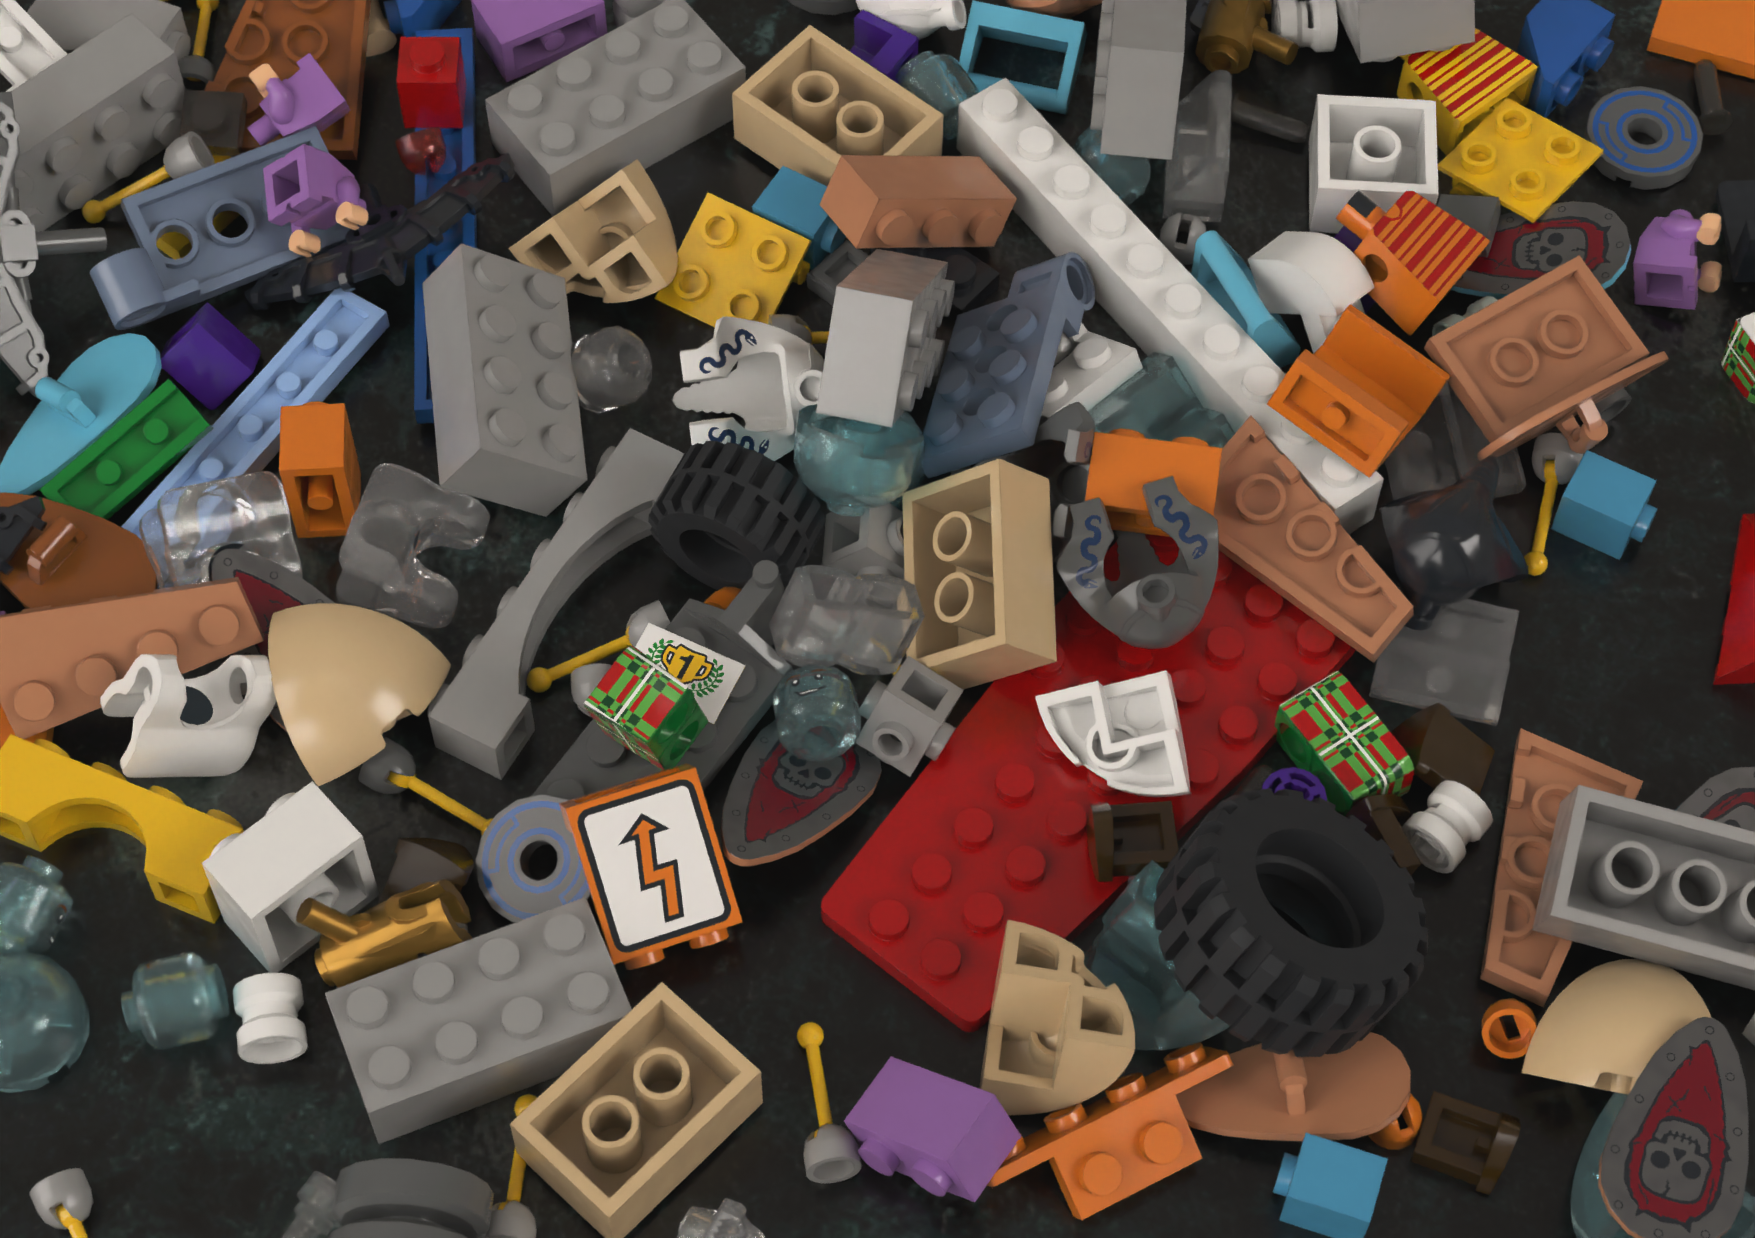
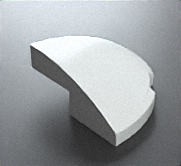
(1122, 733)

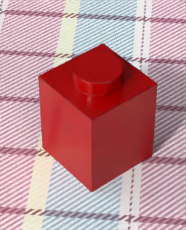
(431, 82)

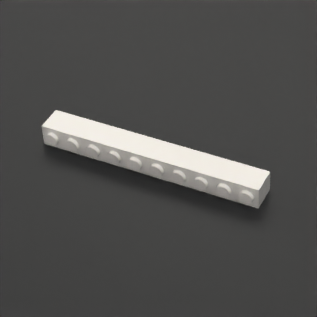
(1148, 286)

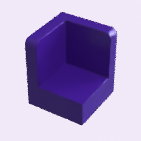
(882, 44)
(209, 357)

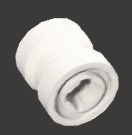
(1306, 23)
(1449, 823)
(269, 1018)

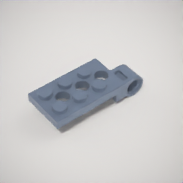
(147, 285)
(1003, 365)

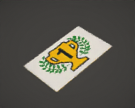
(700, 669)

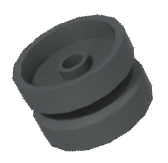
(410, 1201)

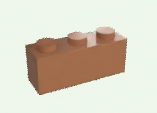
(917, 201)

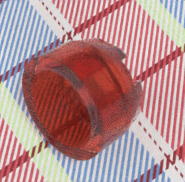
(422, 147)

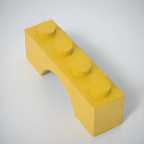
(53, 795)

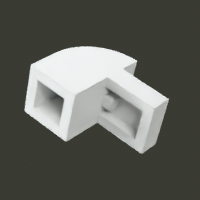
(1310, 278)

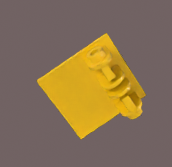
(1518, 160)
(734, 265)

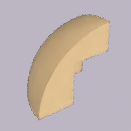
(609, 241)
(347, 680)
(1611, 1024)
(1052, 1026)

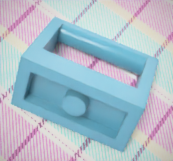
(1030, 30)
(1234, 288)

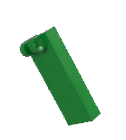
(130, 454)

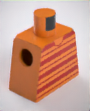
(1410, 253)

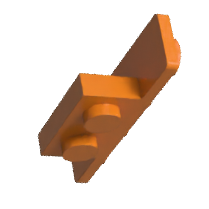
(1121, 1139)

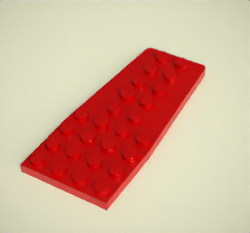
(1005, 814)

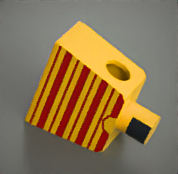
(1466, 84)

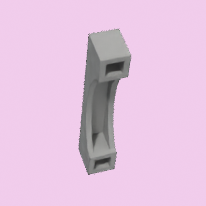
(485, 707)

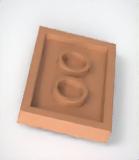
(1535, 348)

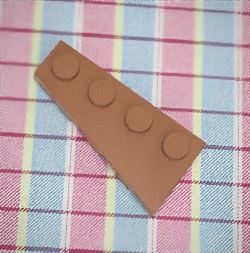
(68, 655)
(1540, 779)

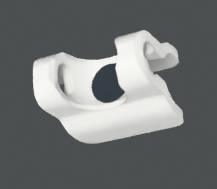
(190, 723)

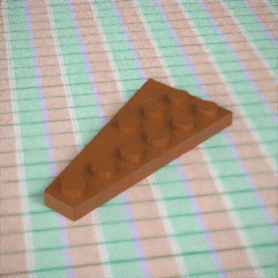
(283, 34)

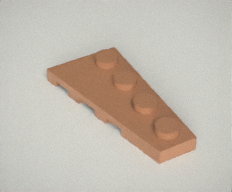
(1299, 548)

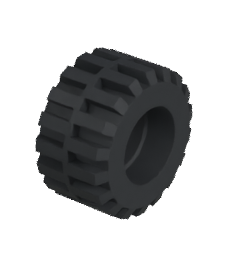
(730, 512)

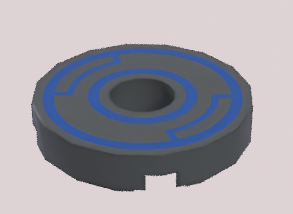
(1649, 112)
(506, 853)

